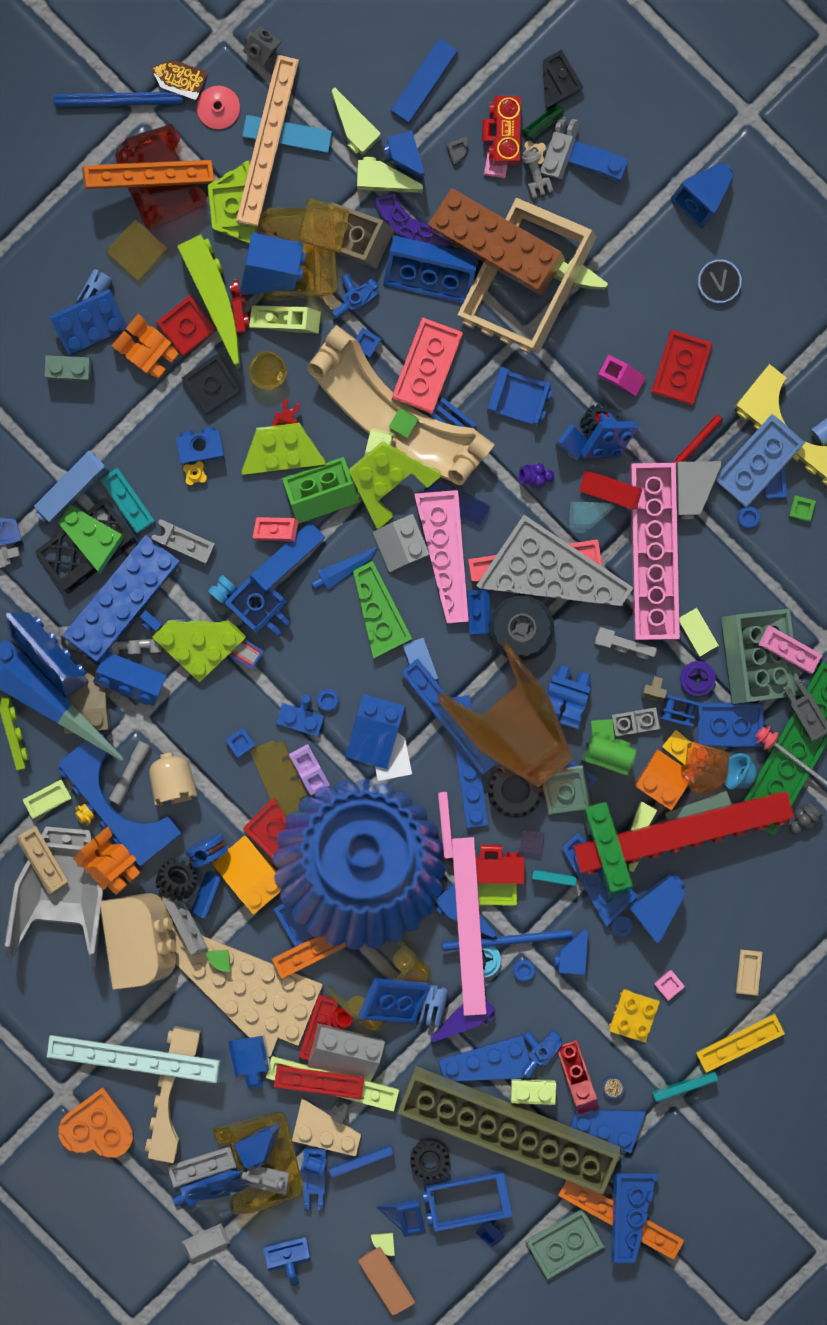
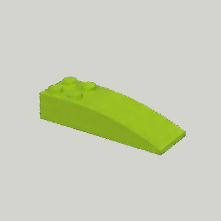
(210, 284)

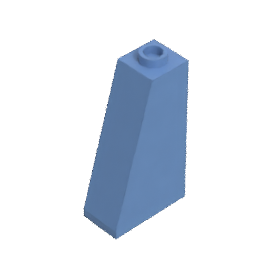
(70, 487)

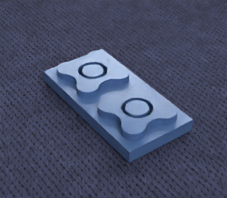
(759, 460)

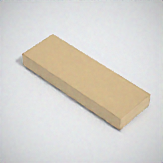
(42, 859)

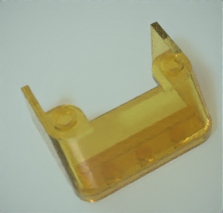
(411, 969)

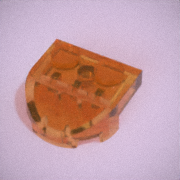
(705, 767)

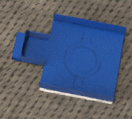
(250, 1058)

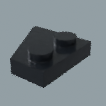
(559, 79)

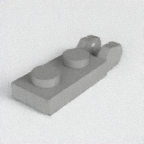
(560, 148)

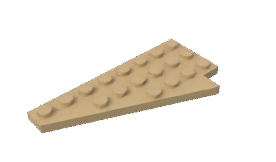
(252, 992)

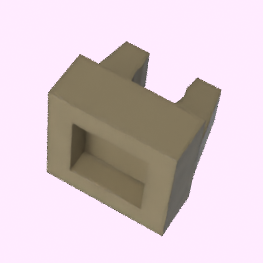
(654, 691)

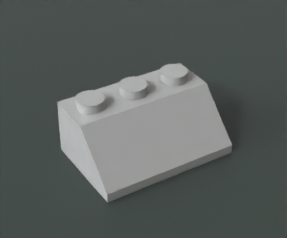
(345, 1052)

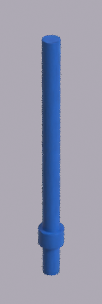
(514, 939)

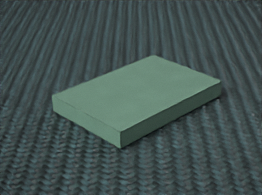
(564, 1243)

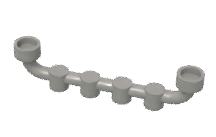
(133, 646)

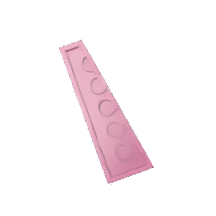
(443, 535)

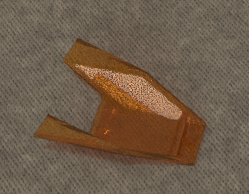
(518, 728)

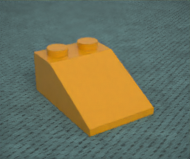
(248, 874)

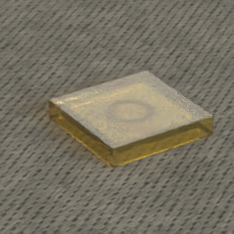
(323, 225)
(136, 250)

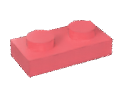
(275, 529)

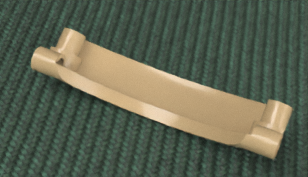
(362, 395)

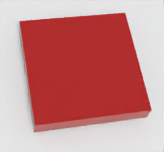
(186, 326)

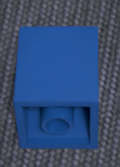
(272, 265)
(658, 905)

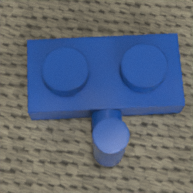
(300, 718)
(287, 1255)

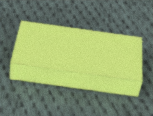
(698, 632)
(47, 799)

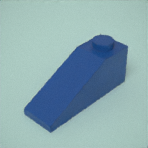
(598, 161)
(447, 905)

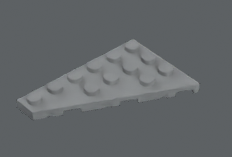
(546, 566)

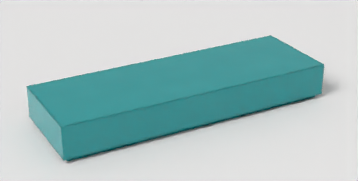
(127, 500)
(685, 1086)

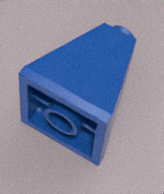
(703, 192)

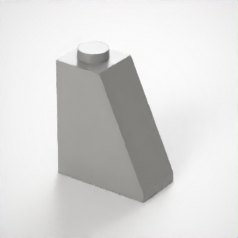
(694, 485)

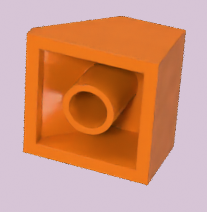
(662, 780)

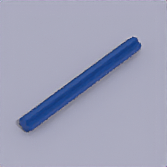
(117, 99)

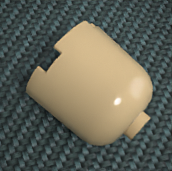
(171, 780)

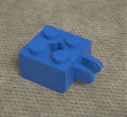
(257, 617)

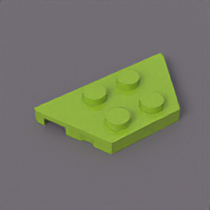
(225, 202)
(281, 449)

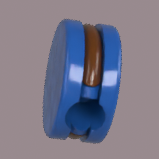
(207, 850)

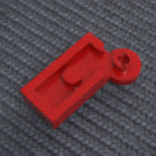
(238, 302)

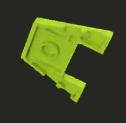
(381, 472)

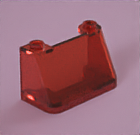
(159, 203)

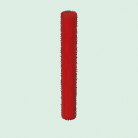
(696, 442)

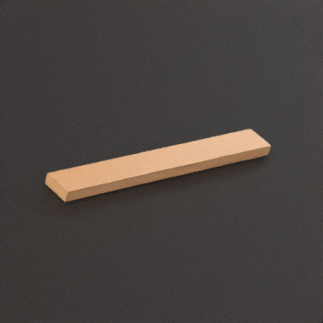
(267, 141)

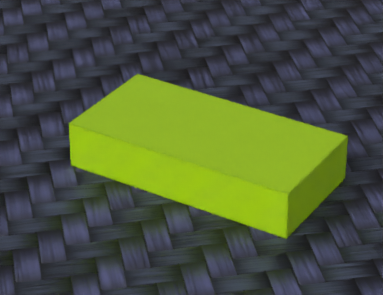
(497, 894)

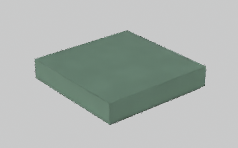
(567, 791)

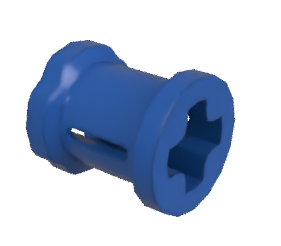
(313, 1165)

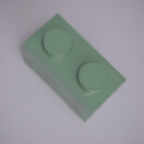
(68, 368)

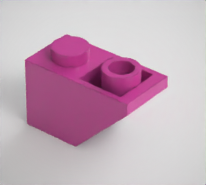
(621, 375)

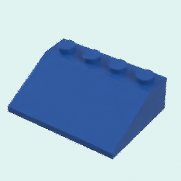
(45, 653)

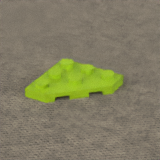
(199, 644)

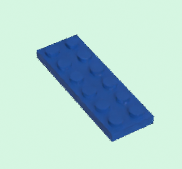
(121, 599)

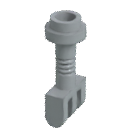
(531, 157)

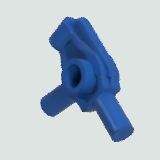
(356, 297)
(541, 1052)

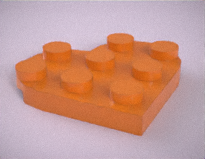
(96, 1126)

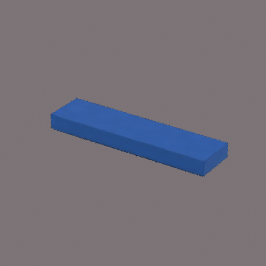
(424, 80)
(287, 557)

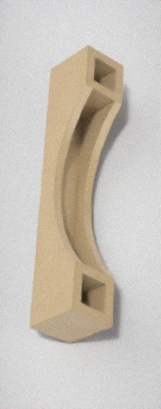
(164, 1138)

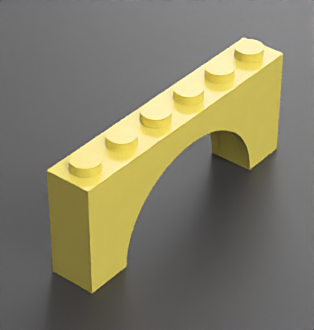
(762, 401)

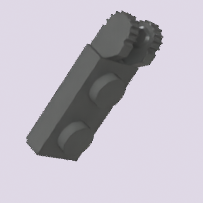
(807, 712)

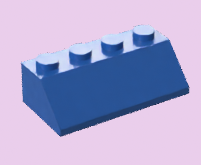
(430, 269)

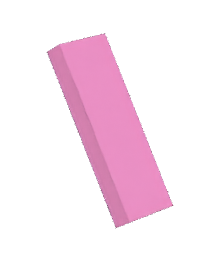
(790, 649)
(445, 825)

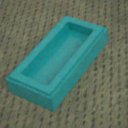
(554, 877)

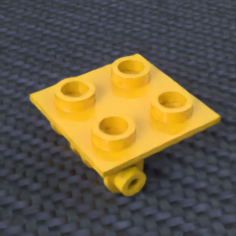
(634, 1015)

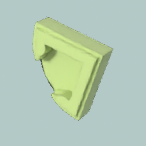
(385, 1241)

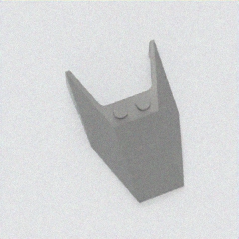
(72, 904)

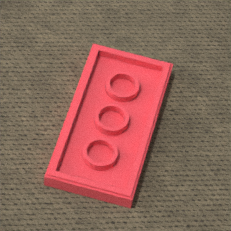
(427, 365)

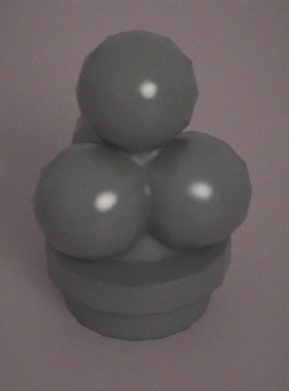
(806, 818)

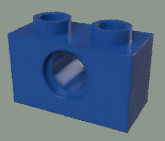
(212, 451)

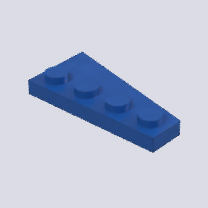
(491, 1062)

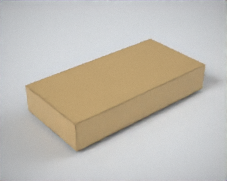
(748, 972)

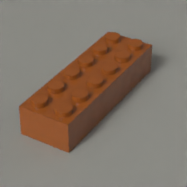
(496, 241)

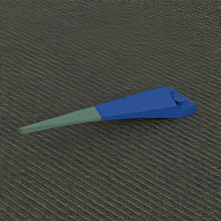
(30, 686)

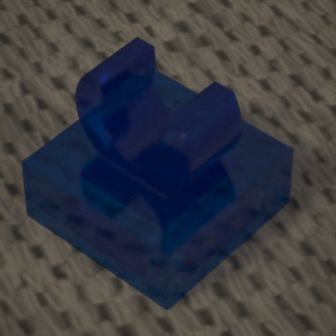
(490, 1234)

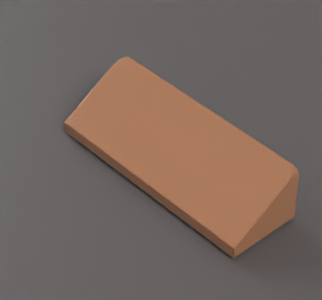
(386, 1281)

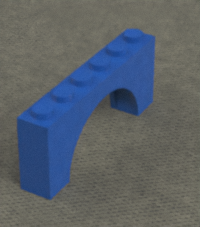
(140, 839)

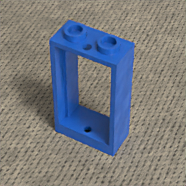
(472, 1219)

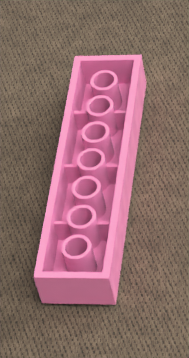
(655, 553)

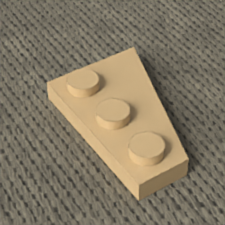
(319, 1130)

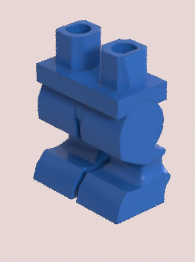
(571, 693)

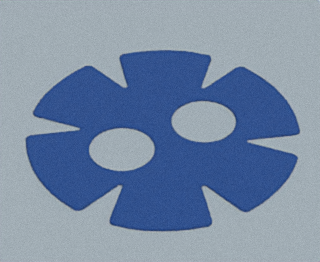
(205, 1191)

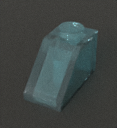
(586, 515)

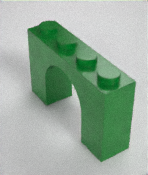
(601, 828)

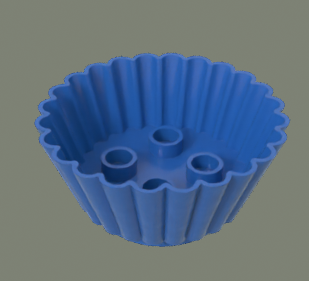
(359, 864)

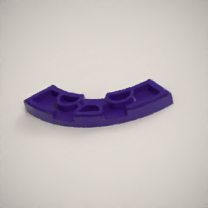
(404, 225)

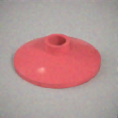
(225, 115)

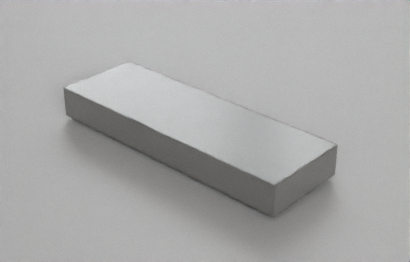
(185, 925)
(202, 1166)

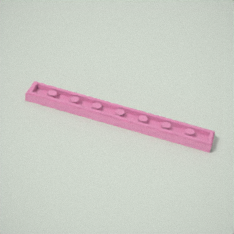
(469, 926)

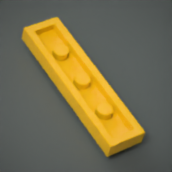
(740, 1043)

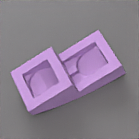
(309, 769)

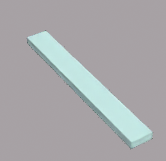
(133, 1059)

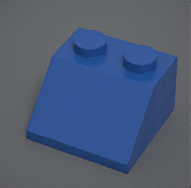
(404, 155)

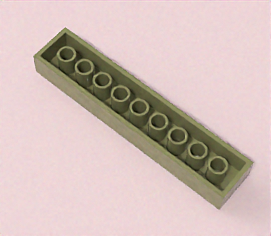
(509, 1130)

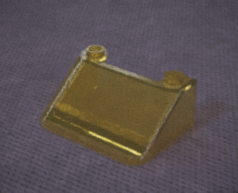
(319, 266)
(282, 1159)

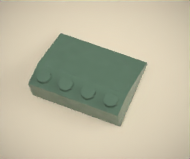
(753, 670)

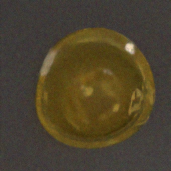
(267, 370)

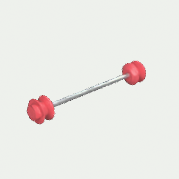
(769, 740)

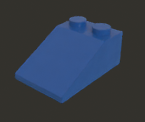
(374, 731)

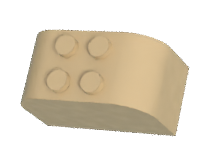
(138, 939)

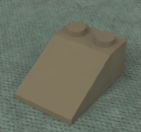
(365, 238)
(91, 702)

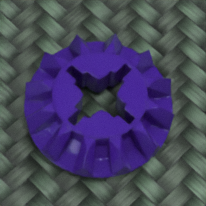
(705, 671)

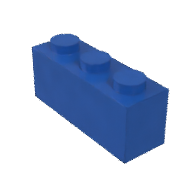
(129, 678)

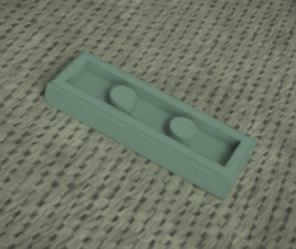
(709, 803)

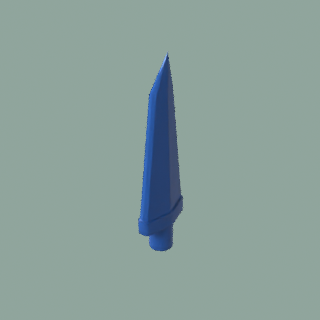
(335, 573)
(230, 1174)

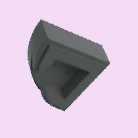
(457, 149)
(339, 1110)

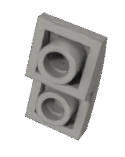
(636, 721)

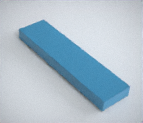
(293, 135)

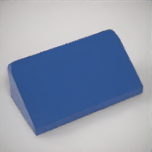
(206, 894)

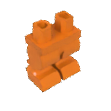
(150, 352)
(107, 862)

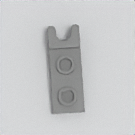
(184, 542)
(606, 638)

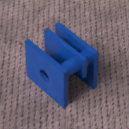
(688, 716)

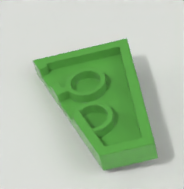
(91, 536)

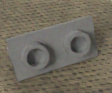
(267, 1179)

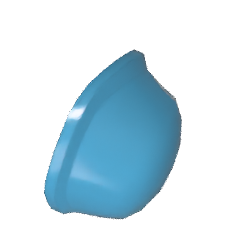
(740, 772)

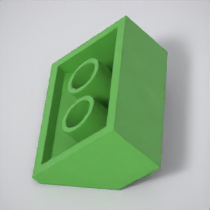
(320, 490)

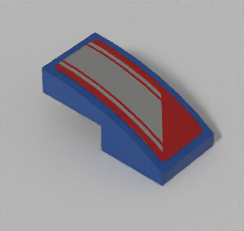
(247, 653)

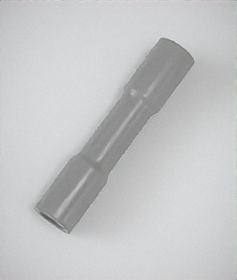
(135, 761)

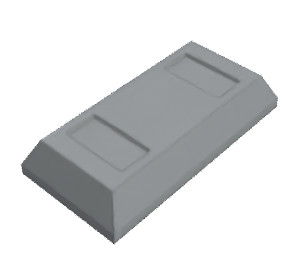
(205, 1242)

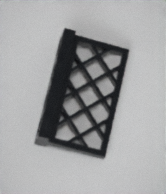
(86, 569)

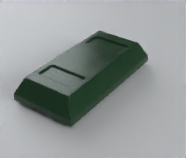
(543, 121)

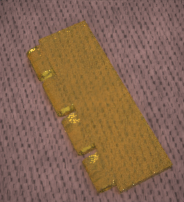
(278, 774)

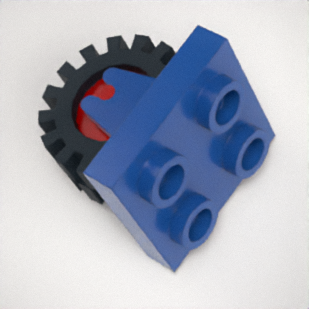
(605, 433)

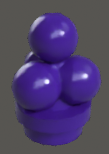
(535, 475)

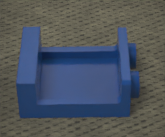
(519, 397)

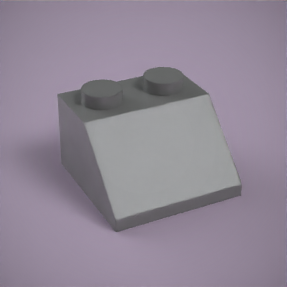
(401, 543)

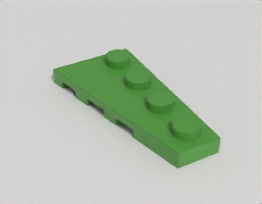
(380, 614)

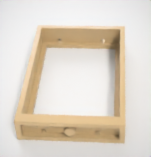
(519, 211)

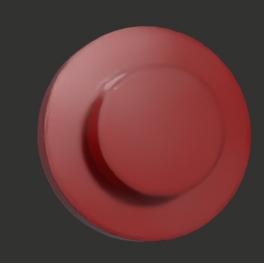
(341, 1019)

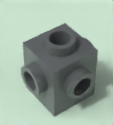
(261, 45)

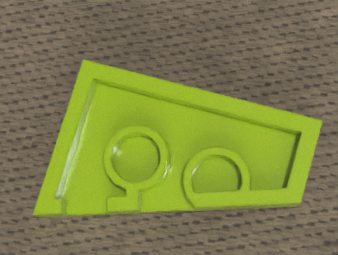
(13, 732)

